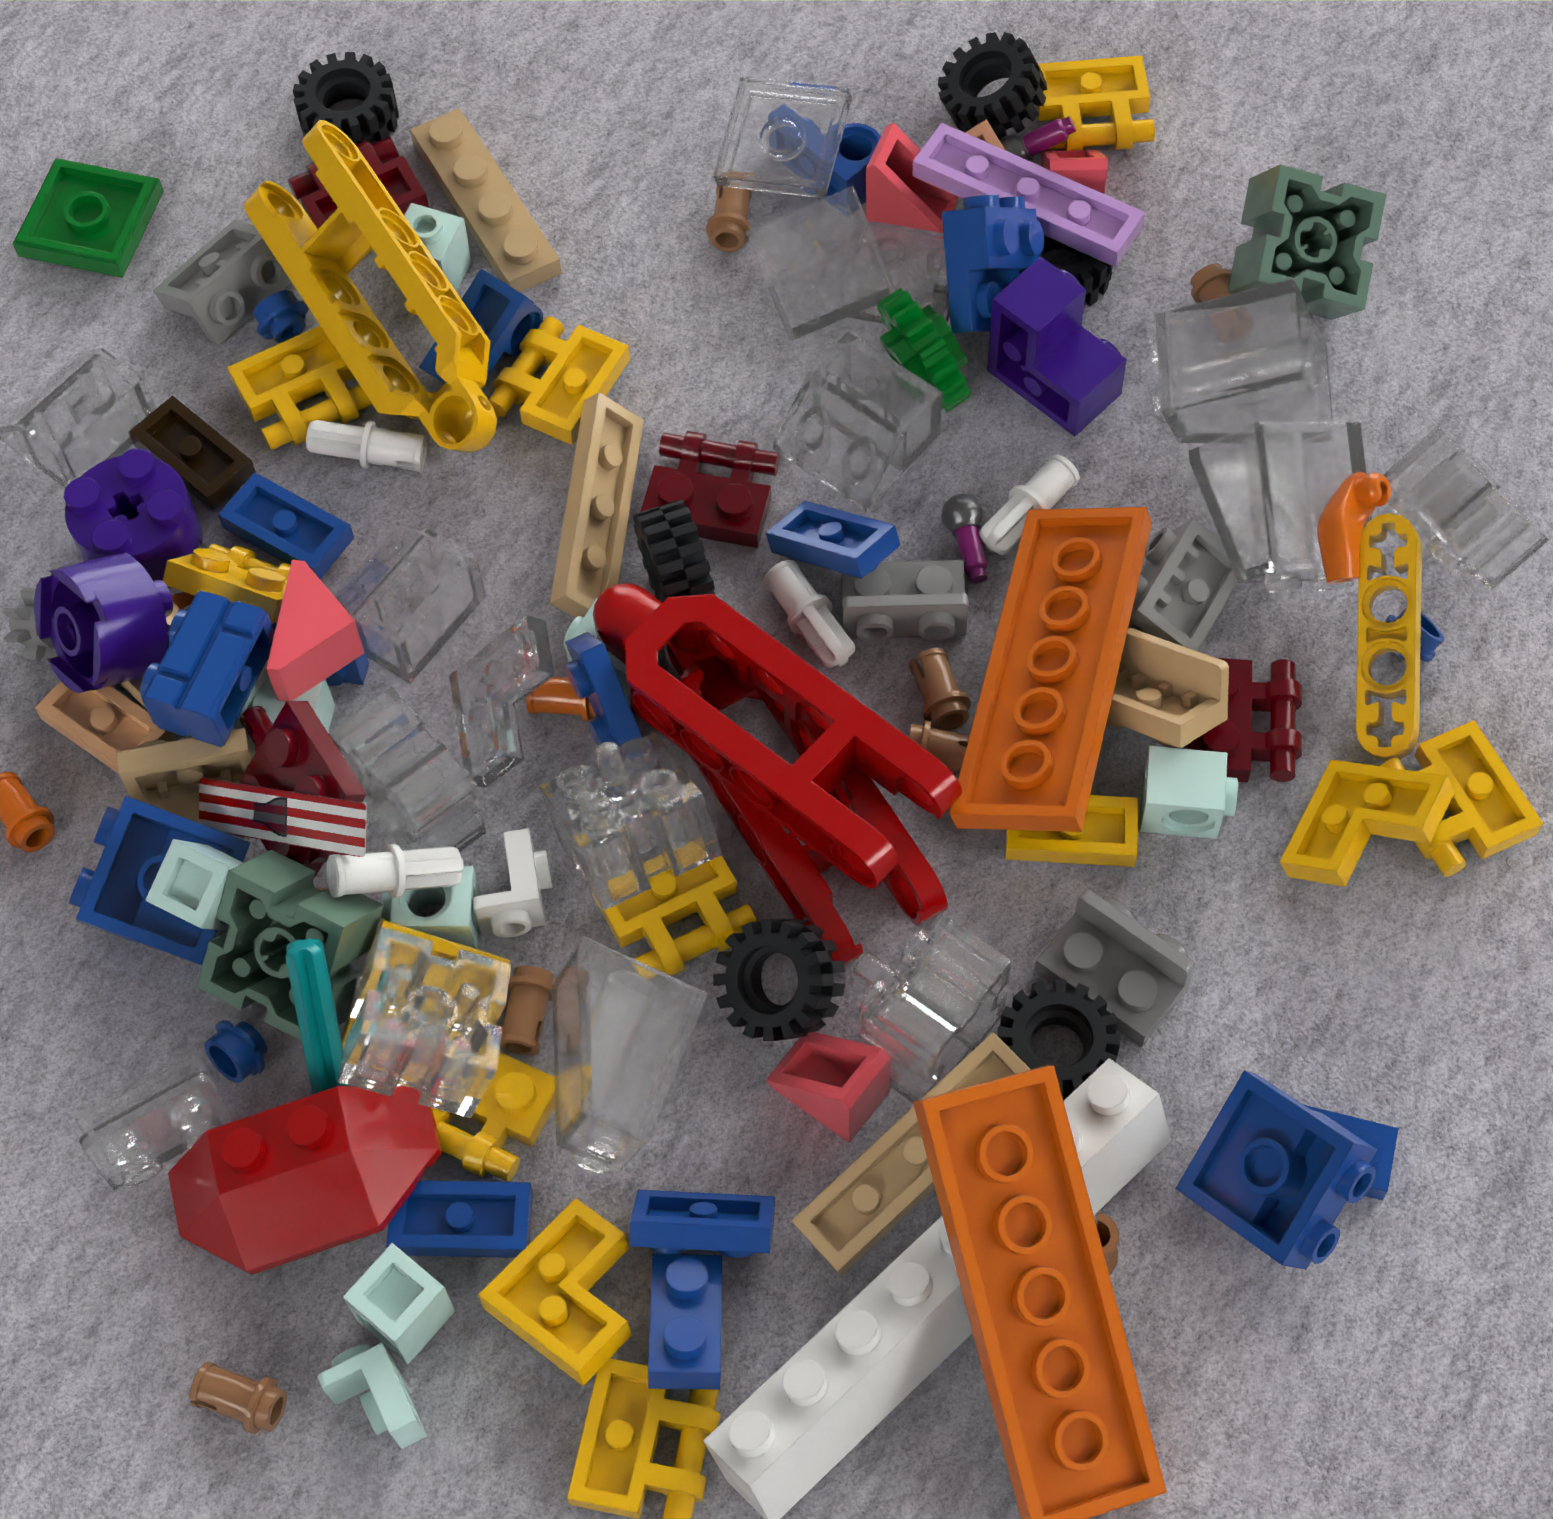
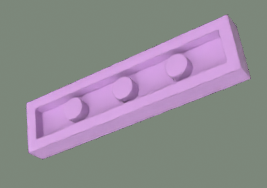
(1063, 206)

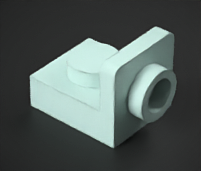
(388, 1401)

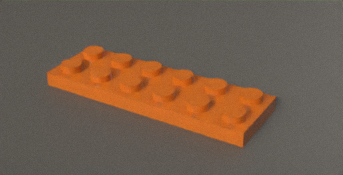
(1052, 670)
(1039, 1297)

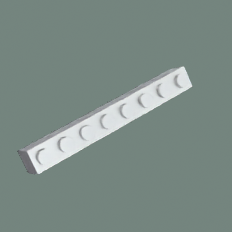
(906, 1322)

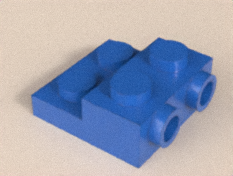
(984, 255)
(133, 853)
(1278, 1172)

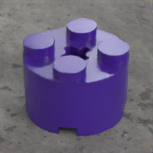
(134, 509)
(102, 621)

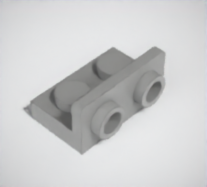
(224, 281)
(1183, 585)
(906, 601)
(1121, 962)

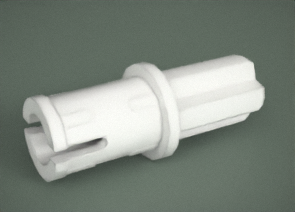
(368, 444)
(1039, 492)
(809, 614)
(394, 871)

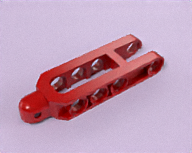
(796, 795)
(788, 864)

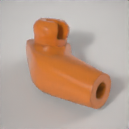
(1343, 521)

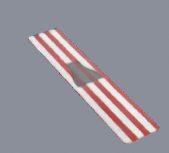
(284, 816)

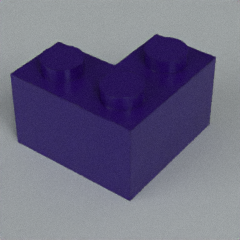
(1047, 353)

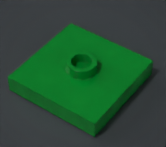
(88, 217)

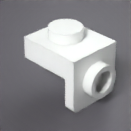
(517, 910)

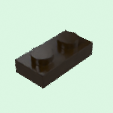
(197, 452)

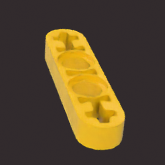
(1380, 637)

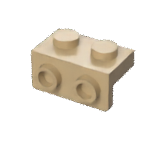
(1168, 690)
(170, 772)

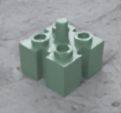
(1308, 238)
(266, 909)

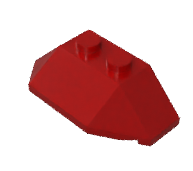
(303, 1175)

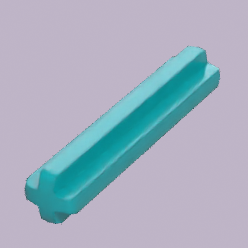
(315, 1012)

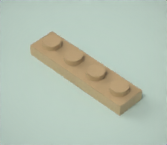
(485, 201)
(596, 504)
(892, 1172)

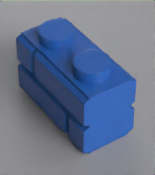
(208, 668)

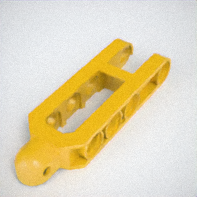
(319, 270)

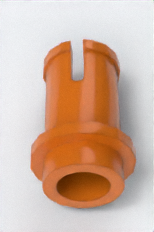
(558, 697)
(25, 822)

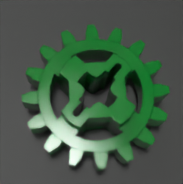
(924, 346)

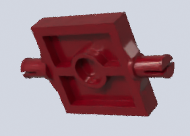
(297, 758)

